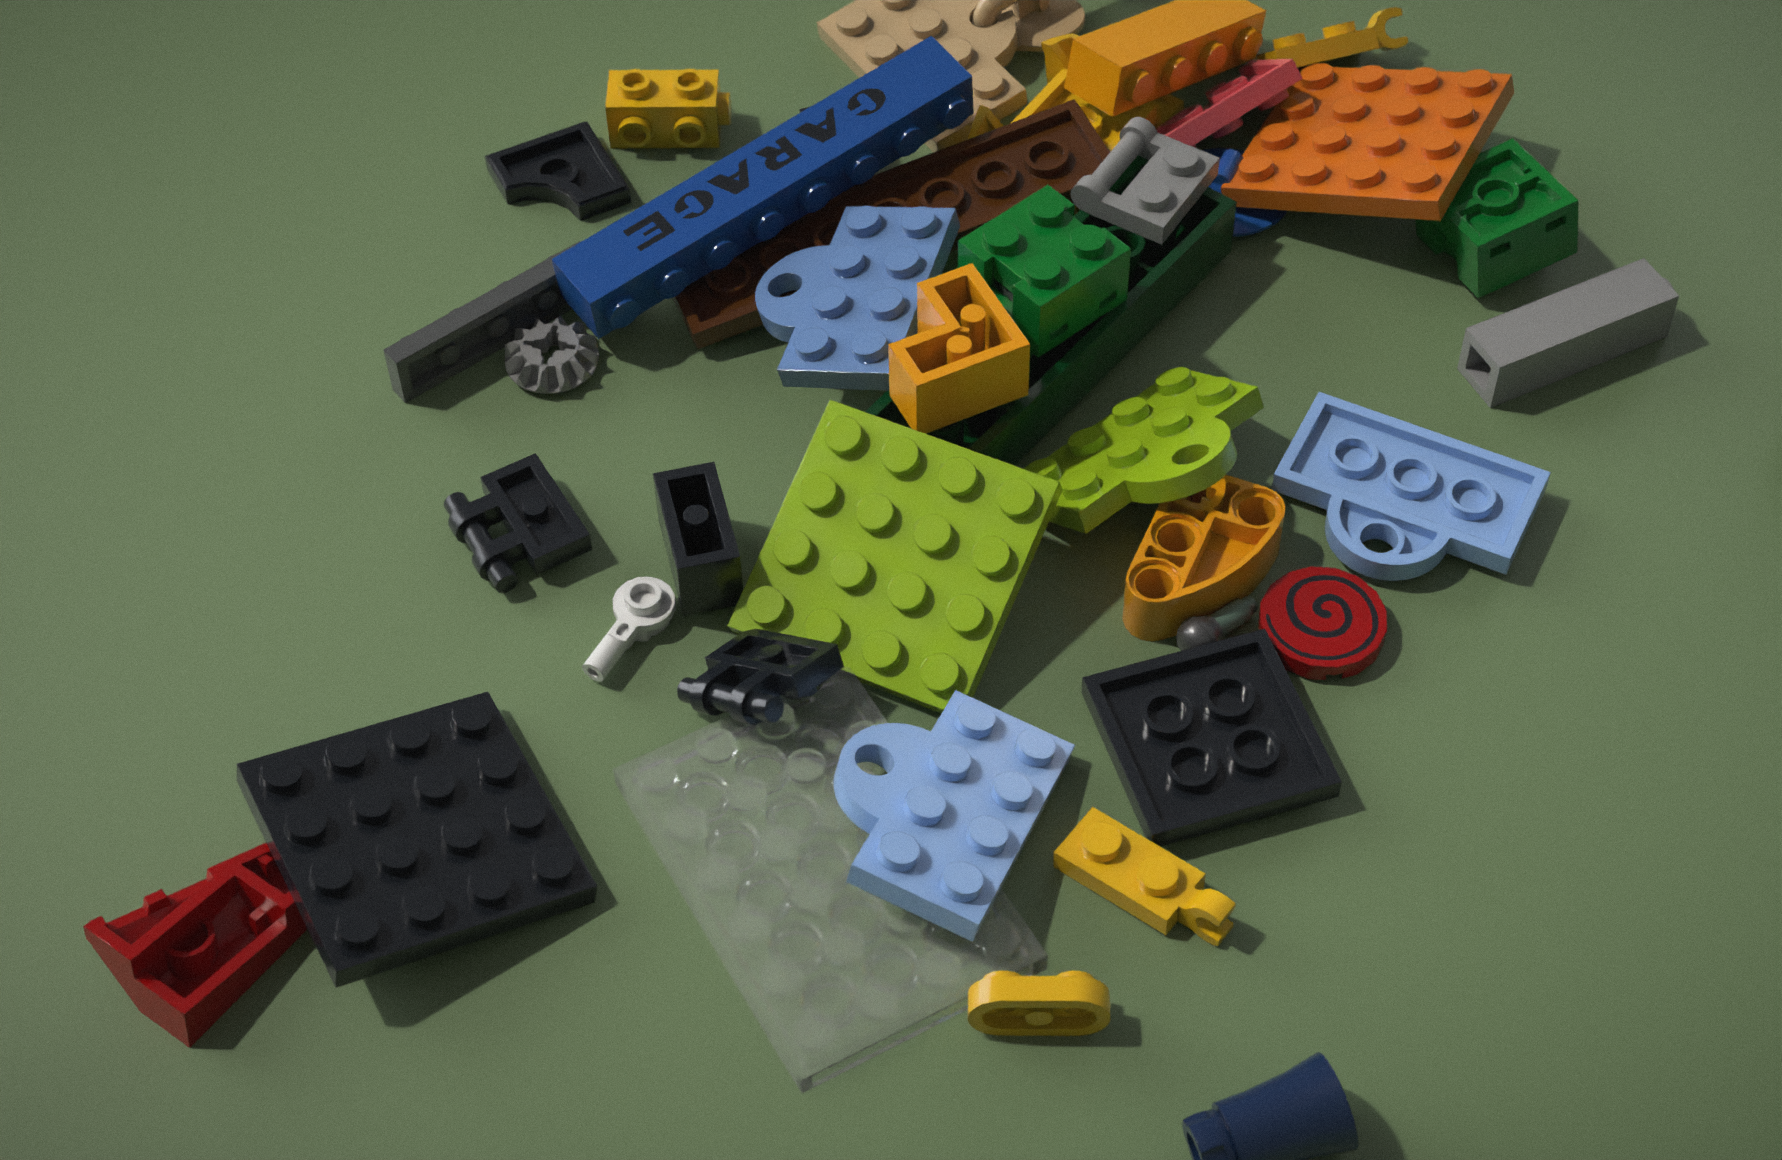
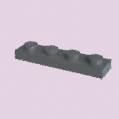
(474, 330)

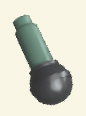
(1212, 628)

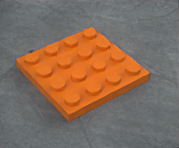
(1371, 141)

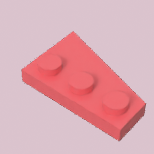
(1261, 86)

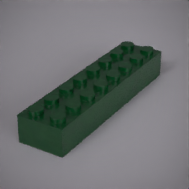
(1068, 372)

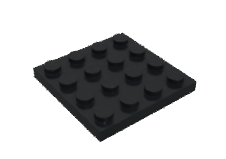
(413, 837)

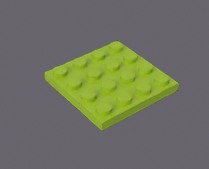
(898, 554)

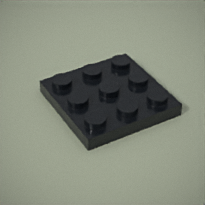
(1209, 738)

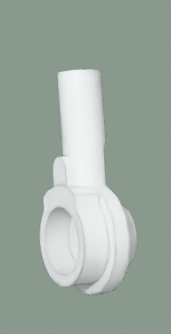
(641, 610)

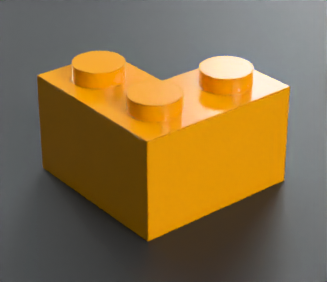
(962, 358)

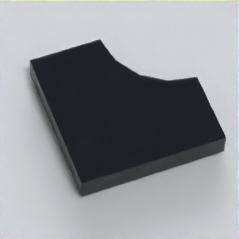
(561, 169)

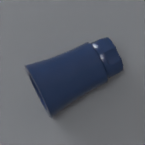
(1281, 1119)

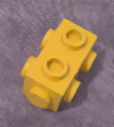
(666, 108)

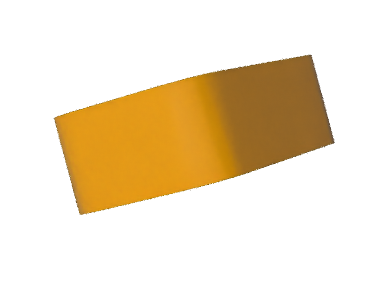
(1201, 555)

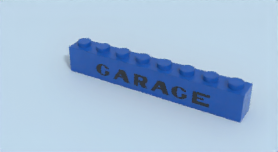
(764, 187)

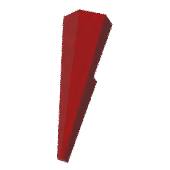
(202, 946)

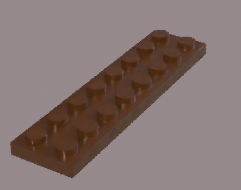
(973, 176)

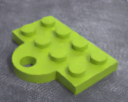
(1150, 447)

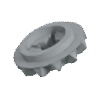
(566, 367)

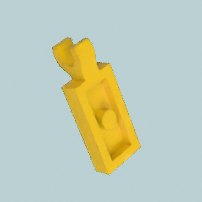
(1338, 41)
(1142, 878)

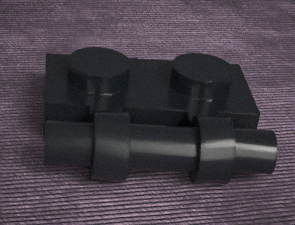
(534, 513)
(755, 670)

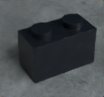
(698, 538)

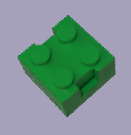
(1505, 220)
(1048, 267)

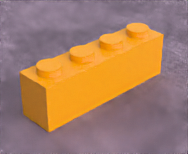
(1162, 51)

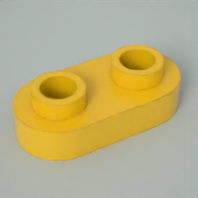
(1039, 1005)

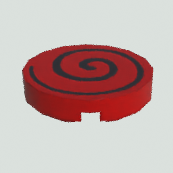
(1323, 622)

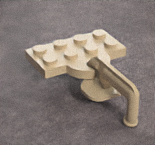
(975, 32)

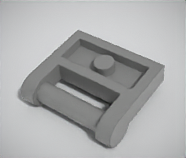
(1160, 191)

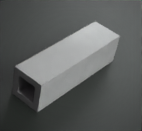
(1567, 332)

